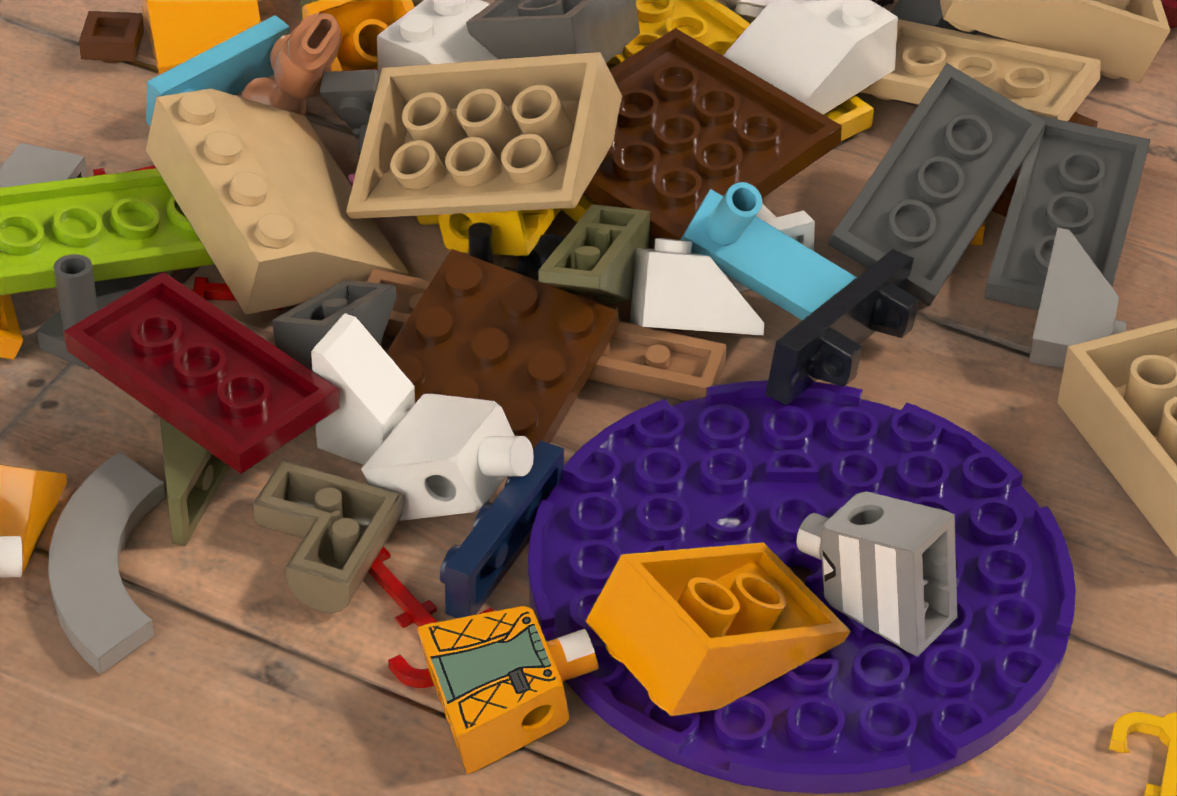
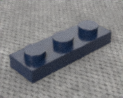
(498, 534)

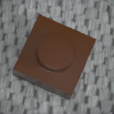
(111, 36)

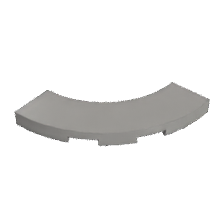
(85, 561)

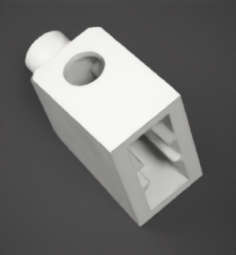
(448, 456)

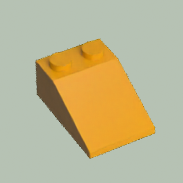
(710, 623)

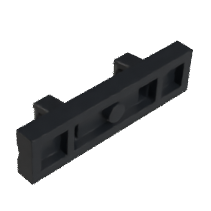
(829, 339)

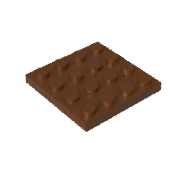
(700, 126)

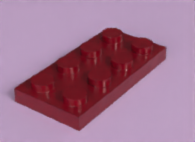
(202, 371)

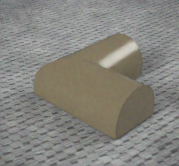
(340, 530)

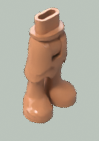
(298, 65)

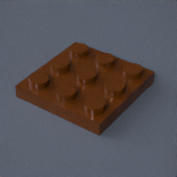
(503, 342)

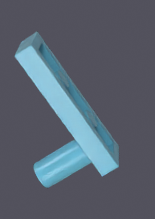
(223, 67)
(761, 254)

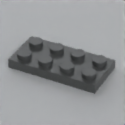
(939, 180)
(1069, 181)

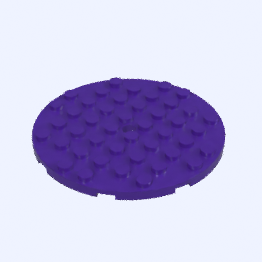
(752, 473)

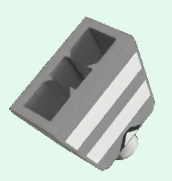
(887, 566)

